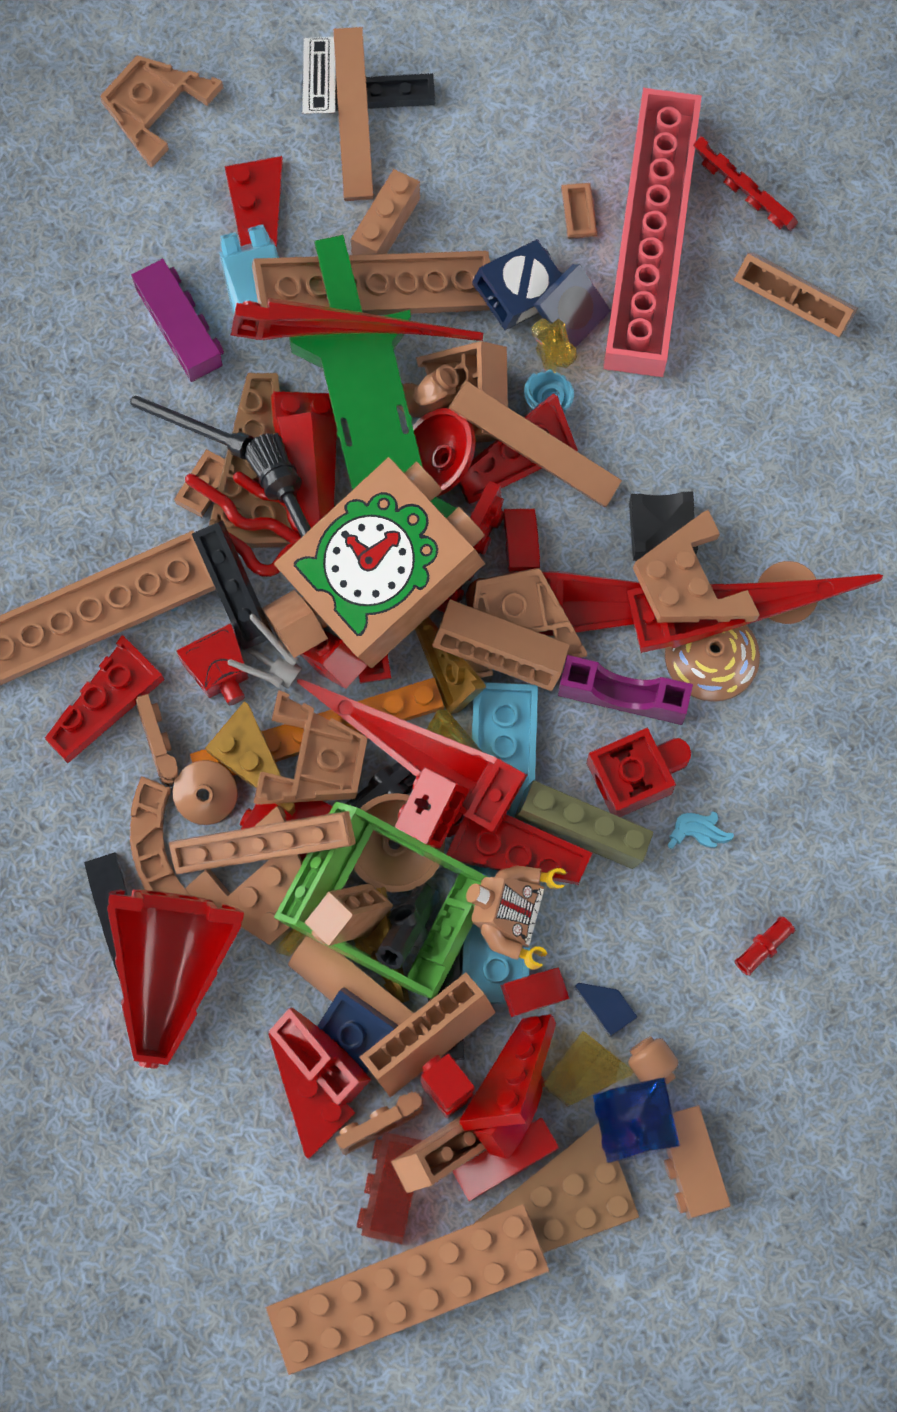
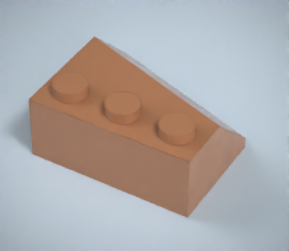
(479, 364)

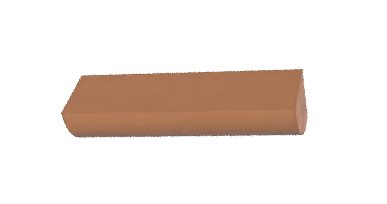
(795, 294)
(501, 645)
(332, 971)
(428, 1033)

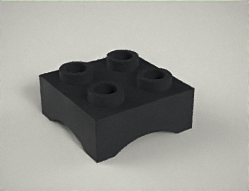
(657, 518)

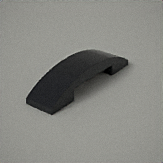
(103, 877)

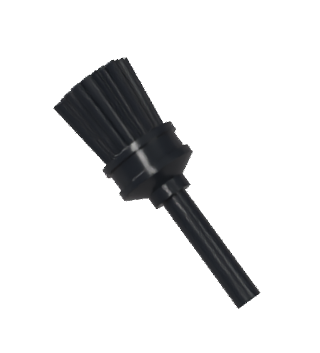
(277, 475)

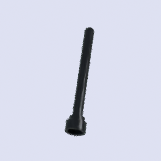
(235, 442)

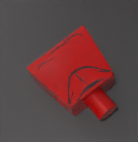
(208, 665)

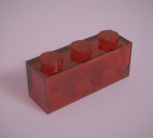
(388, 1202)

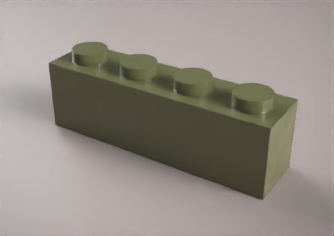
(584, 825)

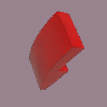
(521, 539)
(534, 992)

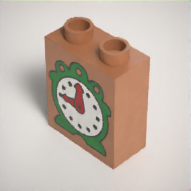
(383, 560)

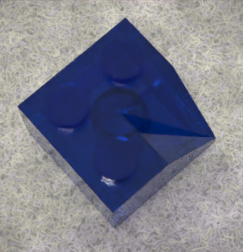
(635, 1120)

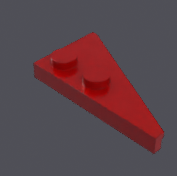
(312, 1108)

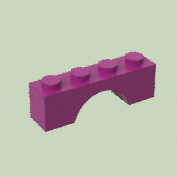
(654, 698)

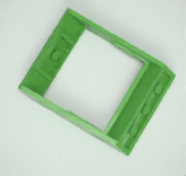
(330, 870)

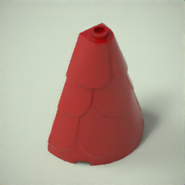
(166, 963)

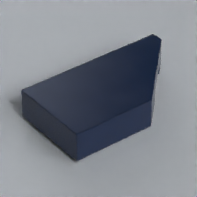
(607, 1006)

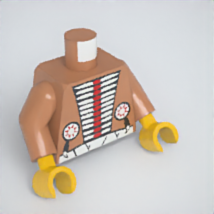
(509, 908)

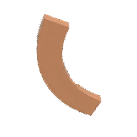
(148, 839)

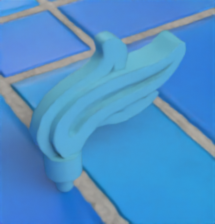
(699, 827)

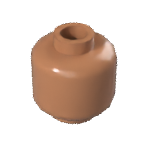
(653, 1060)

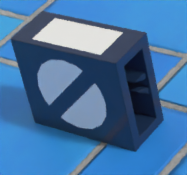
(516, 282)

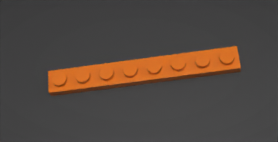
(404, 703)

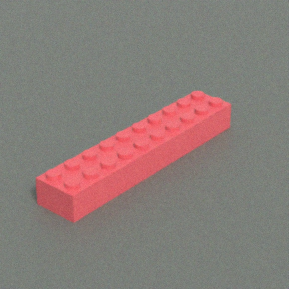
(653, 233)

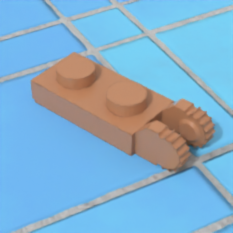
(158, 742)
(382, 1120)

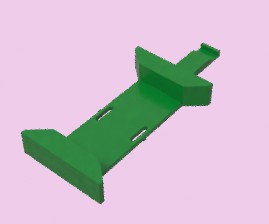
(361, 377)

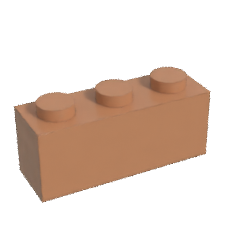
(386, 215)
(295, 623)
(348, 914)
(437, 1156)
(695, 1167)

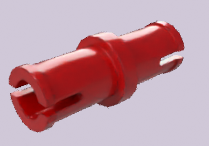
(764, 945)

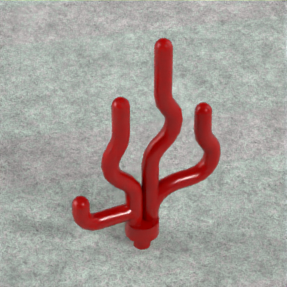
(248, 524)

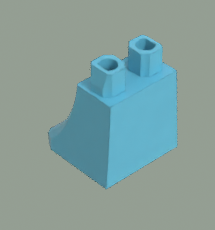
(238, 261)

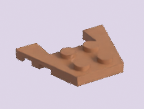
(143, 95)
(678, 584)
(527, 602)
(327, 760)
(259, 894)

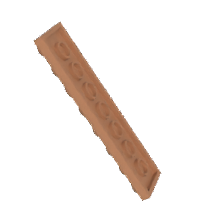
(383, 281)
(101, 606)
(407, 1289)

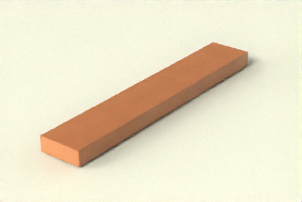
(353, 114)
(535, 444)
(262, 842)

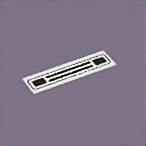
(319, 75)

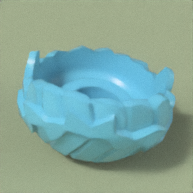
(543, 385)

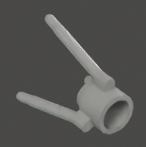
(282, 671)

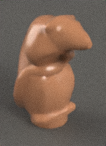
(432, 393)

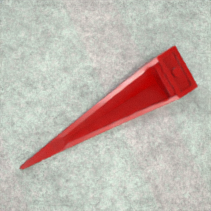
(293, 319)
(310, 439)
(768, 597)
(591, 600)
(490, 780)

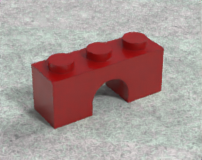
(446, 1084)

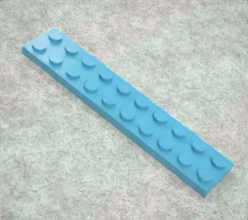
(506, 729)

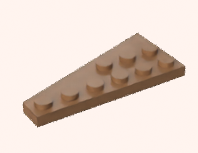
(253, 418)
(573, 1195)

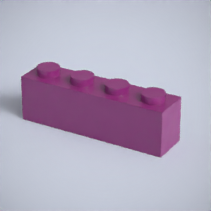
(177, 320)

